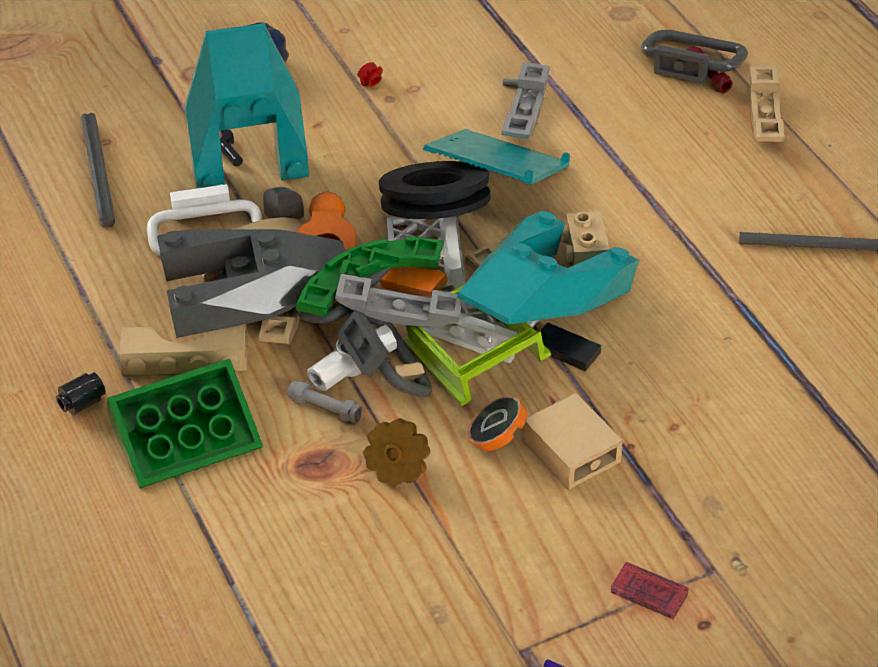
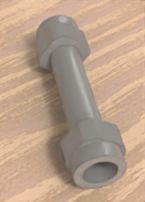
(348, 411)

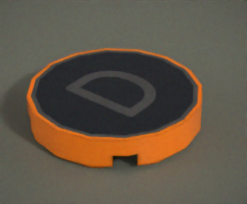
(496, 423)

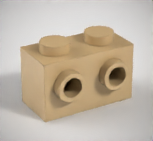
(584, 236)

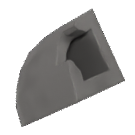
(282, 203)

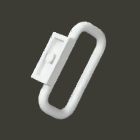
(195, 204)

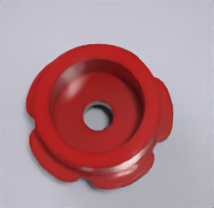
(370, 74)

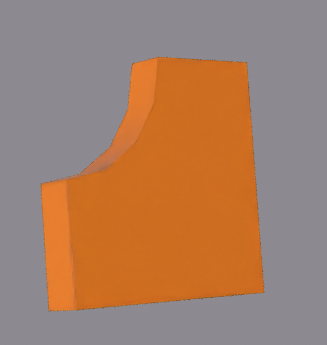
(414, 280)

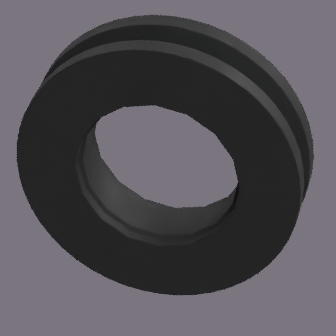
(434, 190)

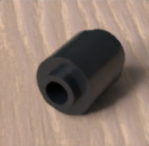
(80, 393)

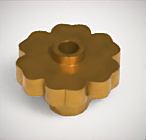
(396, 452)

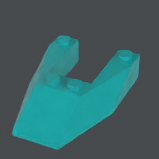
(239, 85)
(527, 284)

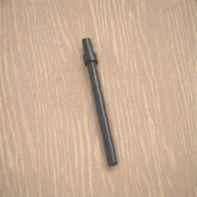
(808, 241)

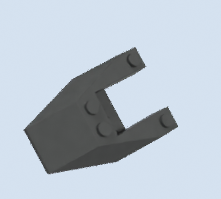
(262, 269)

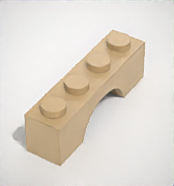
(148, 354)

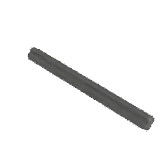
(98, 170)

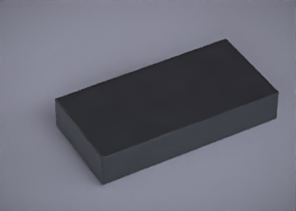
(569, 346)

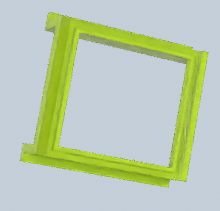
(456, 378)

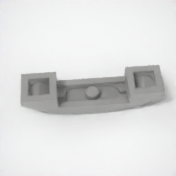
(527, 101)
(398, 307)

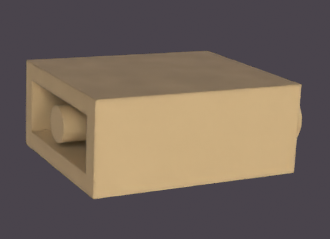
(572, 440)

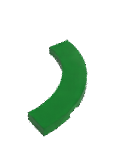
(364, 260)

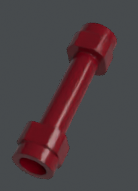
(720, 81)

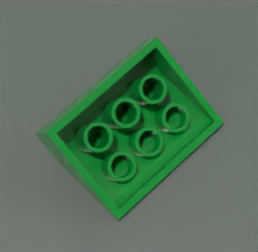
(183, 423)

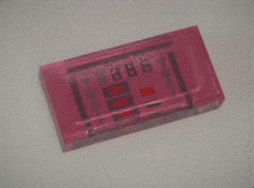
(649, 590)

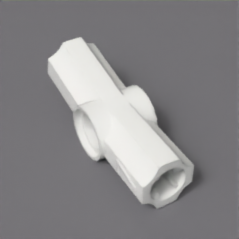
(340, 363)

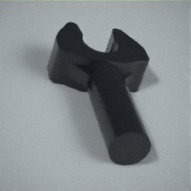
(226, 140)

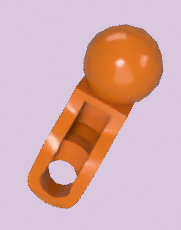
(327, 220)

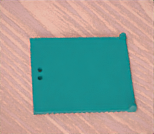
(498, 156)

